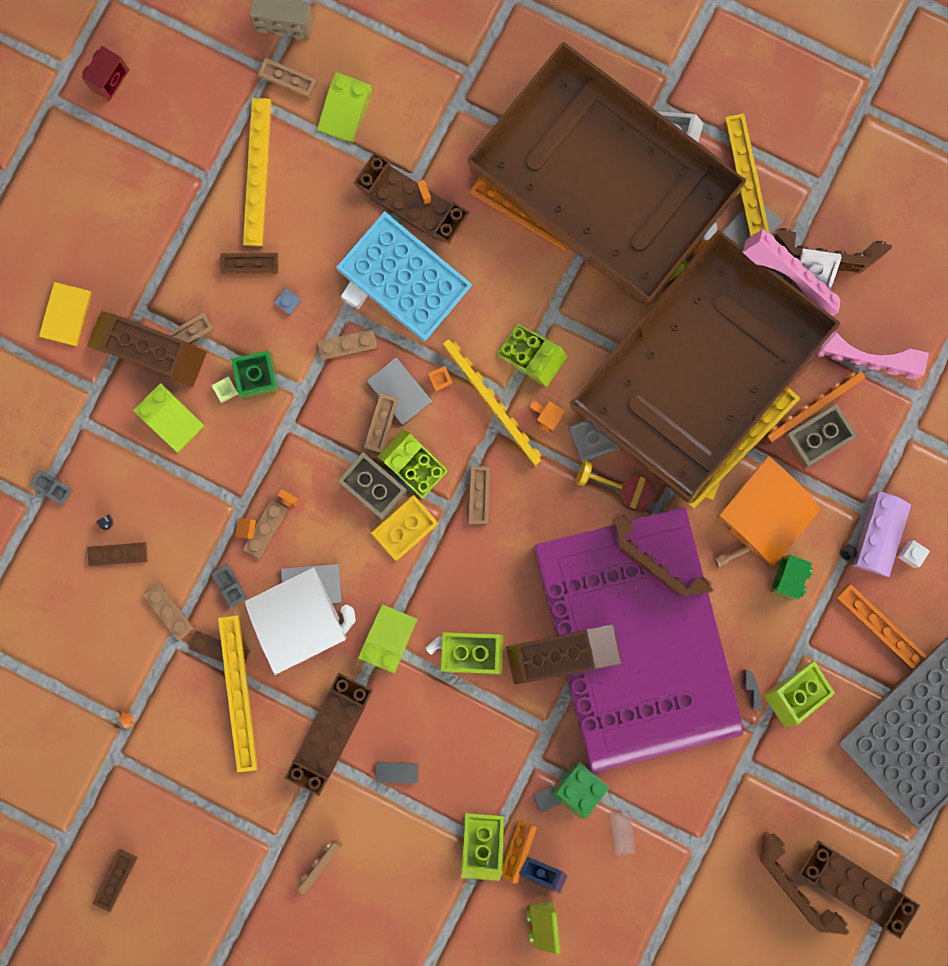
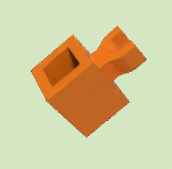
(549, 415)

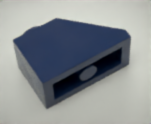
(543, 875)

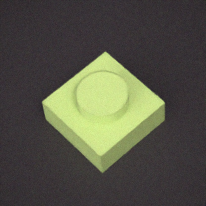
(225, 389)

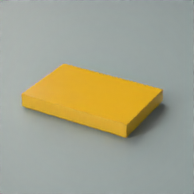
(65, 314)
(404, 528)

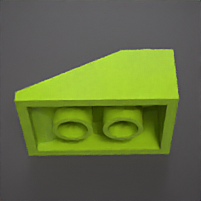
(344, 107)
(169, 418)
(388, 638)
(472, 653)
(799, 695)
(482, 847)
(544, 927)

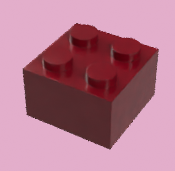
(105, 73)

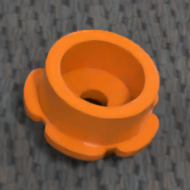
(126, 719)

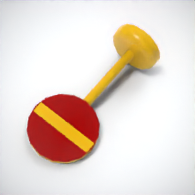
(635, 492)

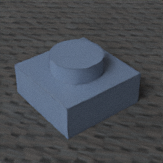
(287, 301)

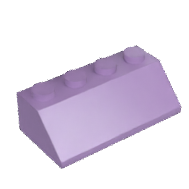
(881, 533)

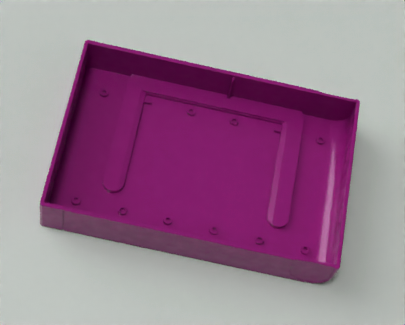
(673, 669)

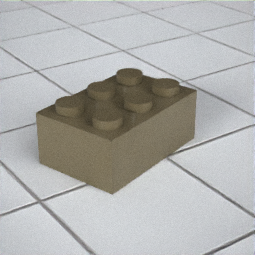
(282, 17)
(820, 436)
(372, 486)

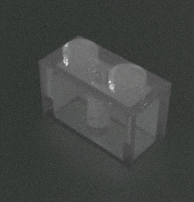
(622, 833)

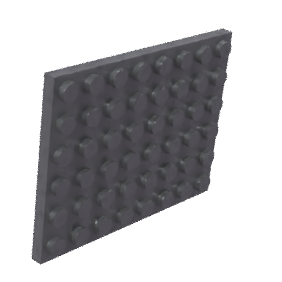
(906, 740)

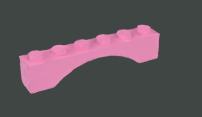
(767, 252)
(910, 362)

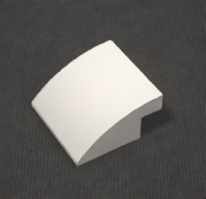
(295, 620)

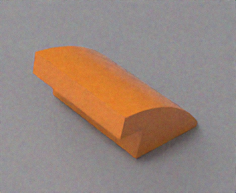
(769, 512)

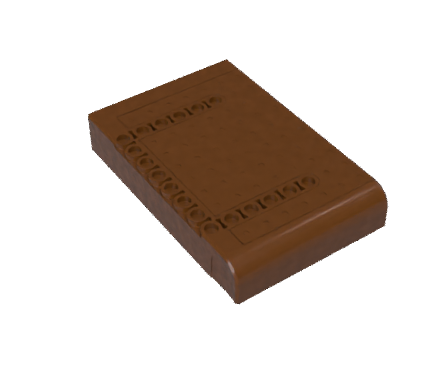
(605, 174)
(704, 366)

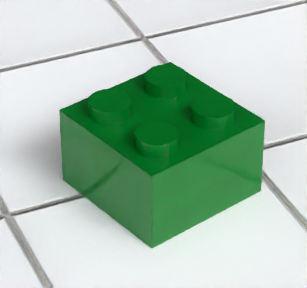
(255, 374)
(791, 577)
(579, 790)

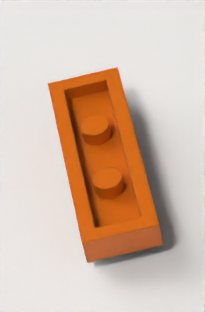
(518, 851)

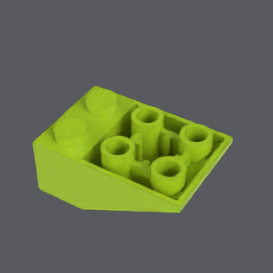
(532, 354)
(412, 463)

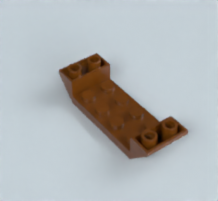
(403, 198)
(850, 263)
(147, 348)
(622, 527)
(564, 654)
(329, 734)
(859, 889)
(826, 922)

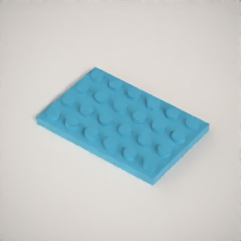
(404, 276)

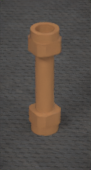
(722, 559)

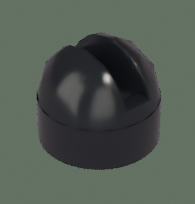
(105, 523)
(844, 552)

